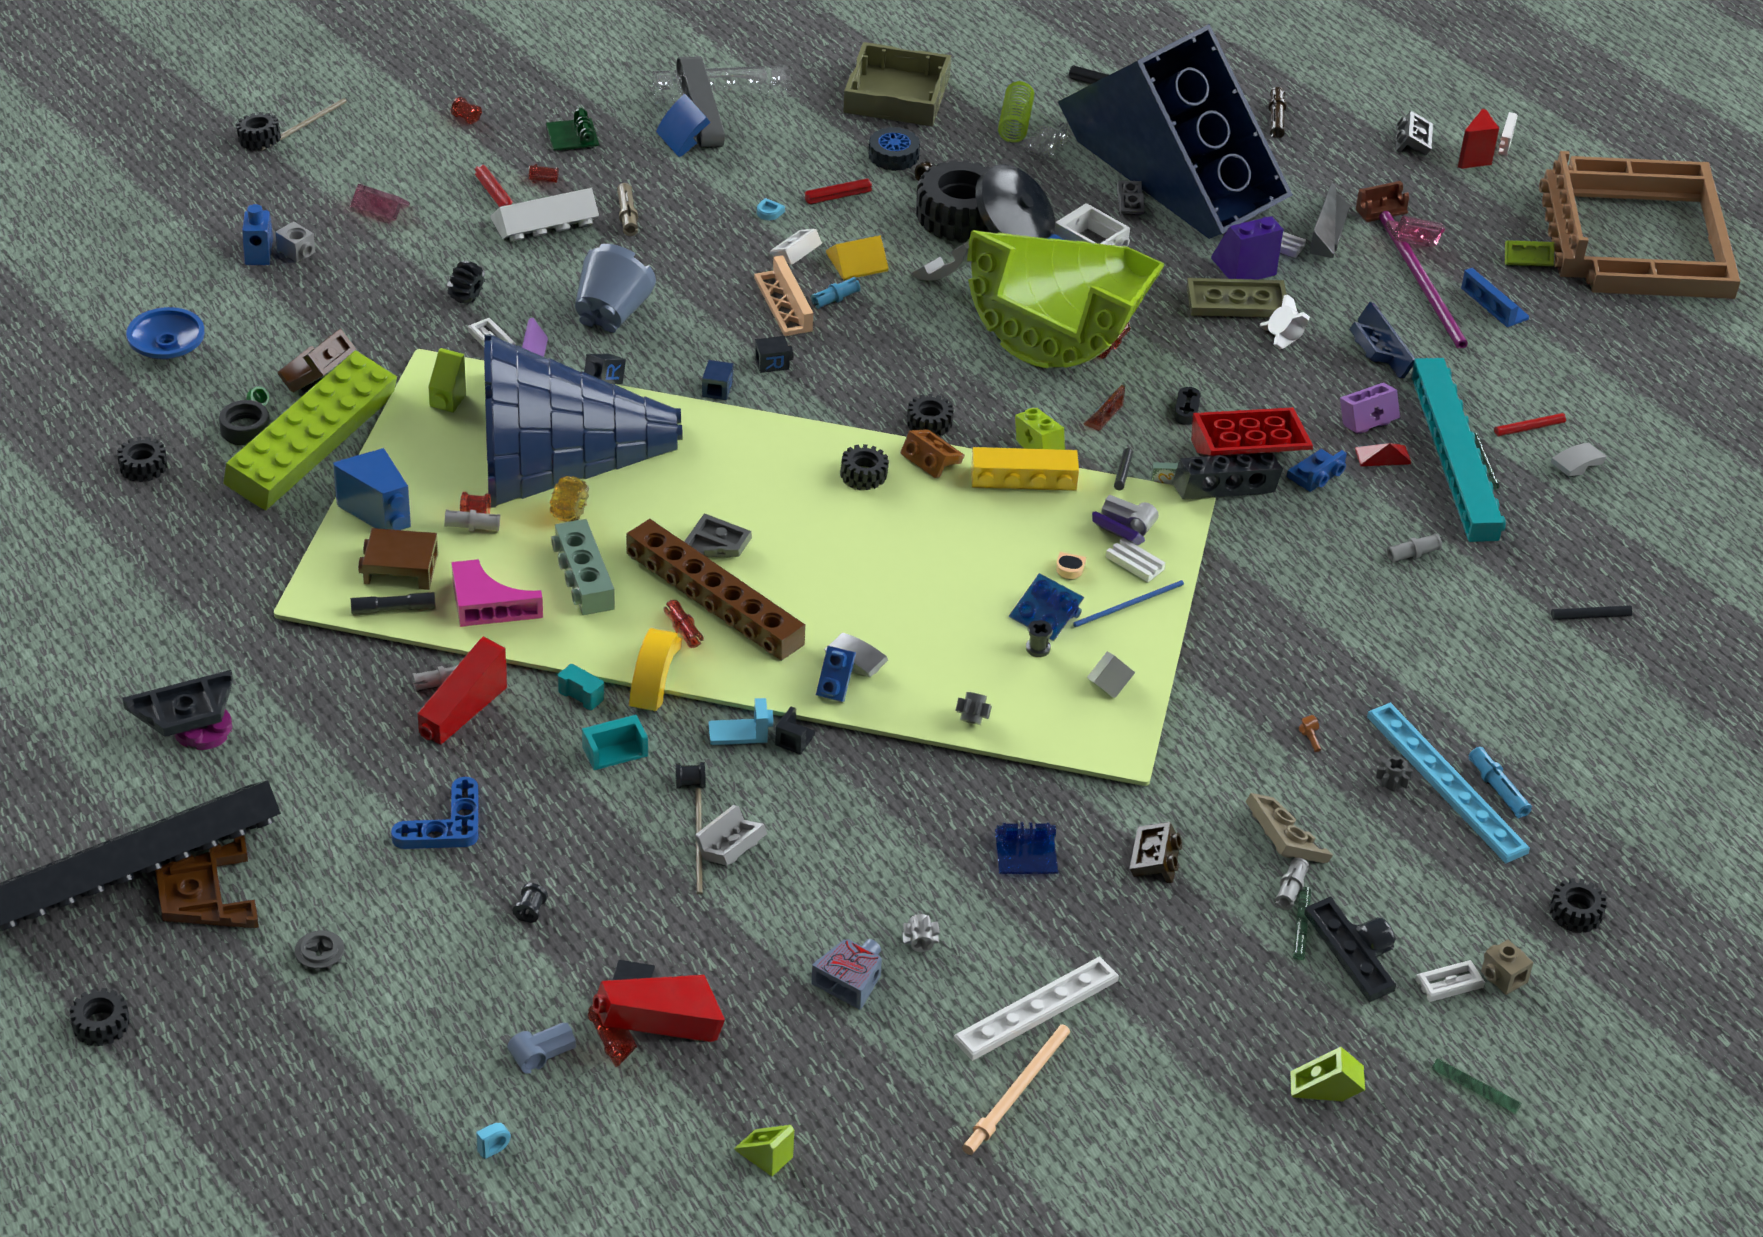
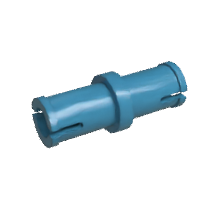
(835, 292)

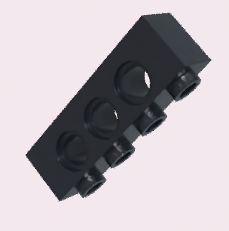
(1227, 475)

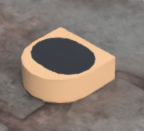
(1070, 565)

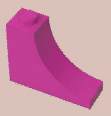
(486, 601)

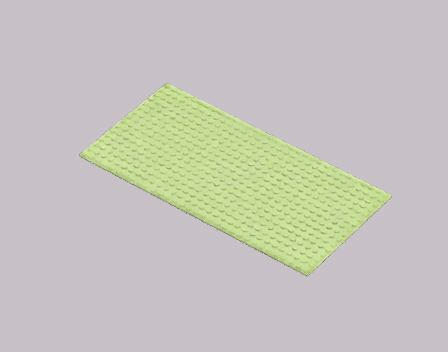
(904, 566)

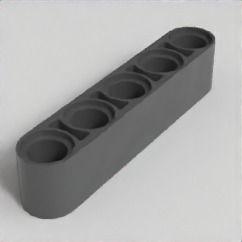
(697, 87)

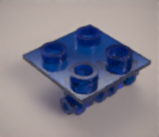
(1047, 602)
(1026, 849)

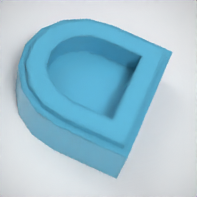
(769, 209)
(492, 1139)

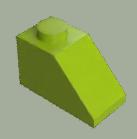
(447, 381)
(1329, 1077)

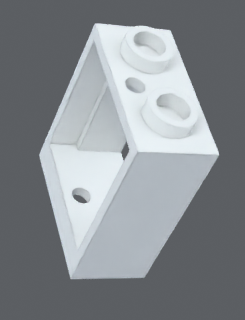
(1095, 220)

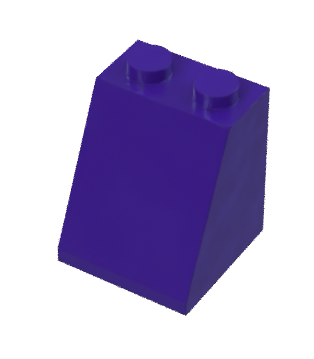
(1250, 249)

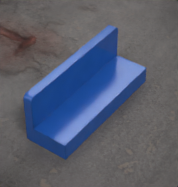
(1492, 299)

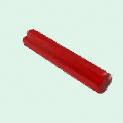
(492, 186)
(838, 191)

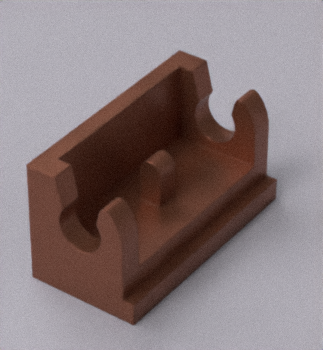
(1381, 198)

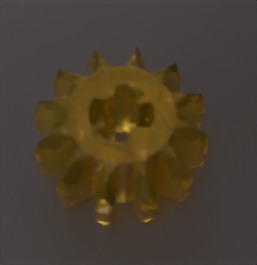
(569, 499)

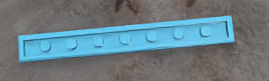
(1448, 783)

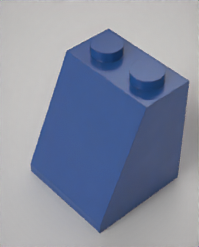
(373, 490)

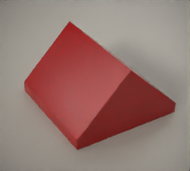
(1479, 142)

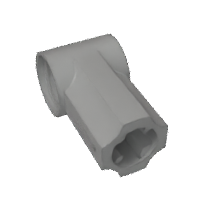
(1136, 517)

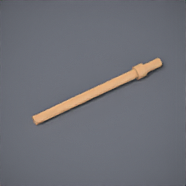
(987, 1126)

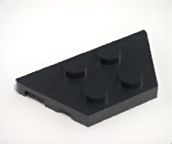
(183, 704)

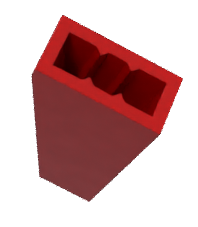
(465, 691)
(661, 1006)

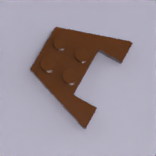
(192, 890)

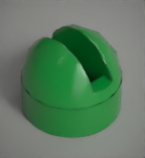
(259, 394)

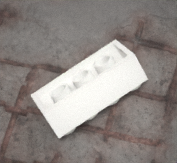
(545, 213)

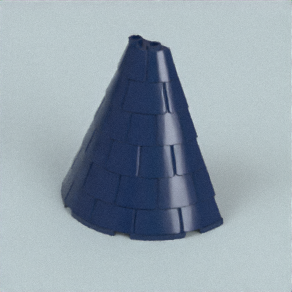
(562, 423)

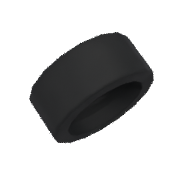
(238, 410)

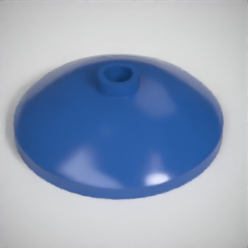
(165, 333)

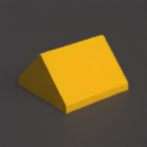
(859, 257)

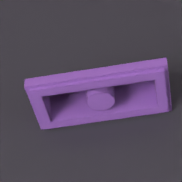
(535, 339)

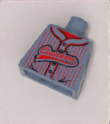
(849, 971)

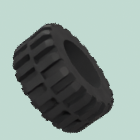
(948, 200)

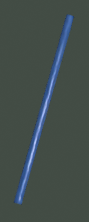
(1128, 603)

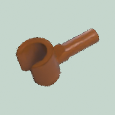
(1308, 726)

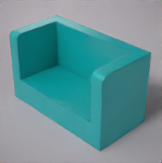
(615, 742)

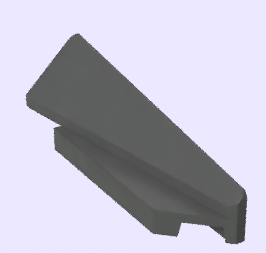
(1329, 224)

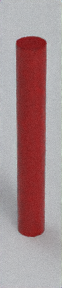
(1530, 424)

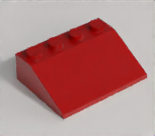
(1249, 432)

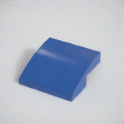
(681, 124)

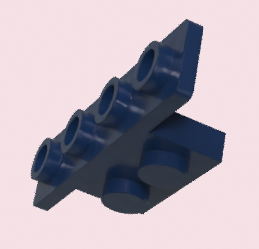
(1381, 341)

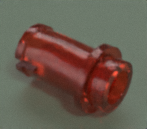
(543, 173)

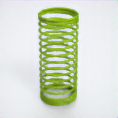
(1024, 118)

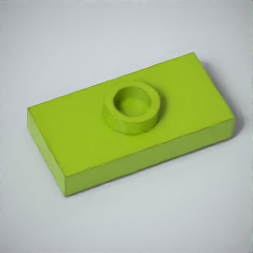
(1529, 253)

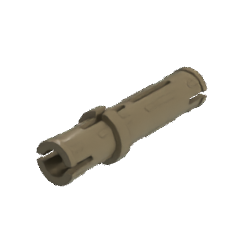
(628, 214)

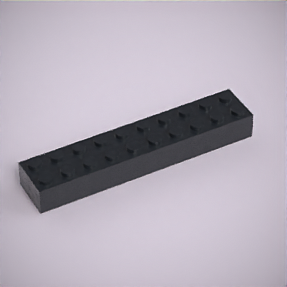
(136, 851)

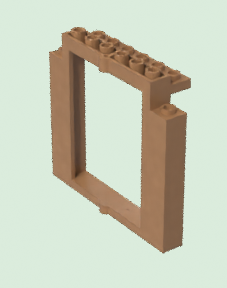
(1637, 180)

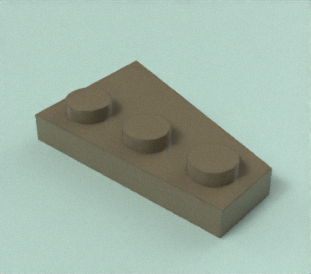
(1280, 828)

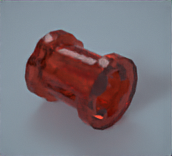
(469, 112)
(481, 504)

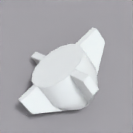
(1286, 323)

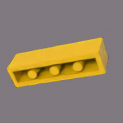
(1024, 468)

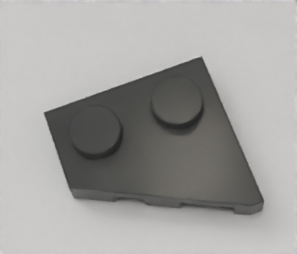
(718, 538)

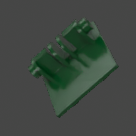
(573, 133)

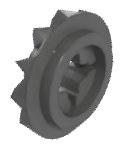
(310, 943)

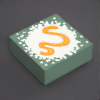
(1163, 472)

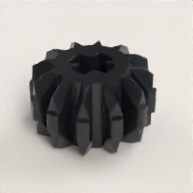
(466, 282)

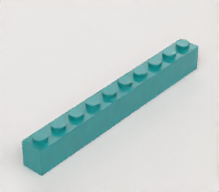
(1457, 450)

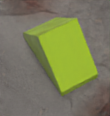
(768, 1147)

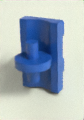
(835, 673)

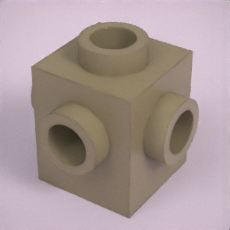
(1506, 966)

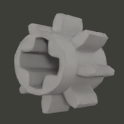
(920, 933)

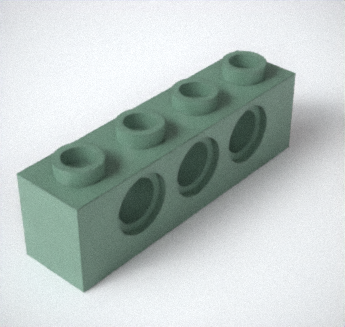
(583, 567)

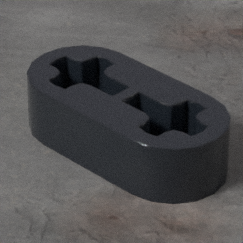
(1191, 406)

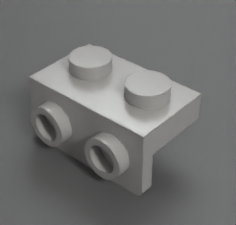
(728, 837)

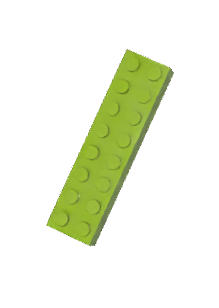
(309, 430)

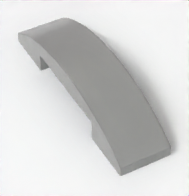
(937, 269)

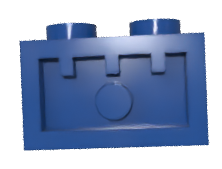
(1317, 469)

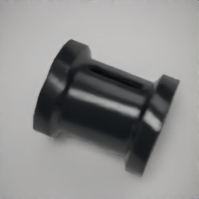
(1038, 643)
(690, 775)
(531, 903)

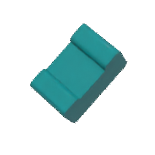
(581, 686)

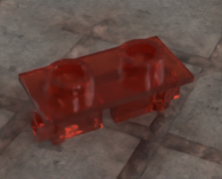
(617, 1041)

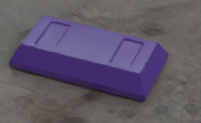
(1117, 528)

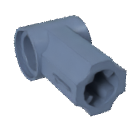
(533, 1050)

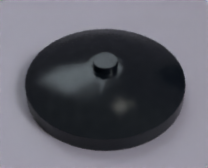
(1014, 203)

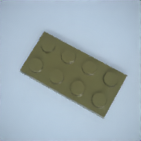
(1235, 297)

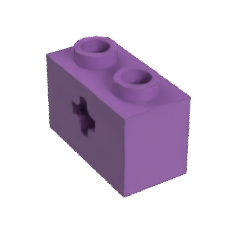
(1370, 408)

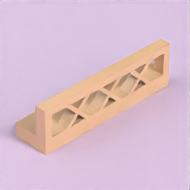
(792, 299)

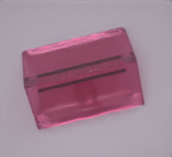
(377, 202)
(1416, 231)

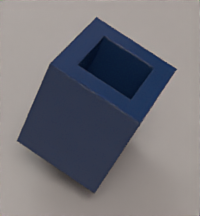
(717, 380)

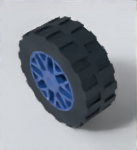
(894, 148)

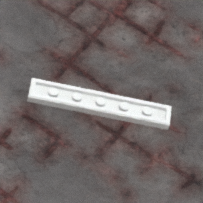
(1035, 1008)

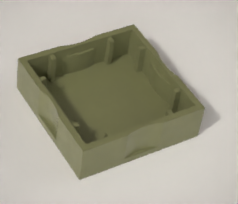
(897, 84)

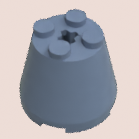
(612, 286)

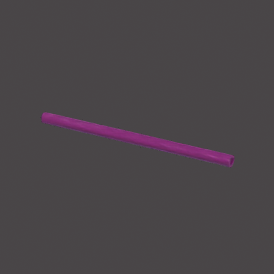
(1427, 286)

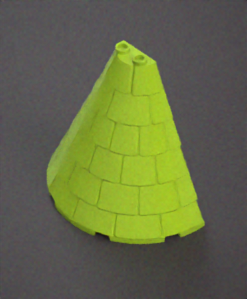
(1056, 296)

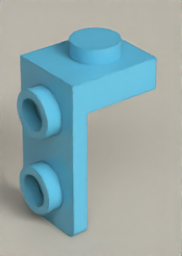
(743, 730)

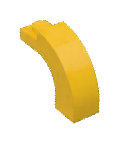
(652, 668)

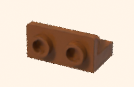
(930, 452)

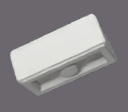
(797, 245)

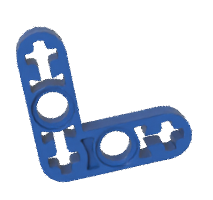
(450, 828)

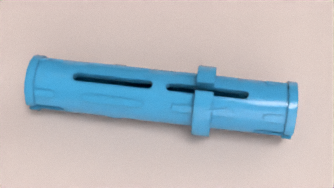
(1493, 773)

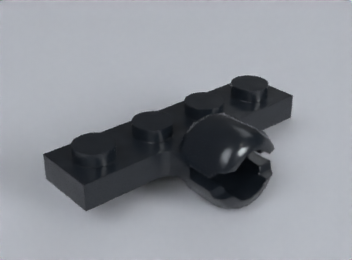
(1356, 946)

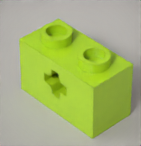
(1038, 431)

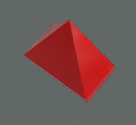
(1383, 455)

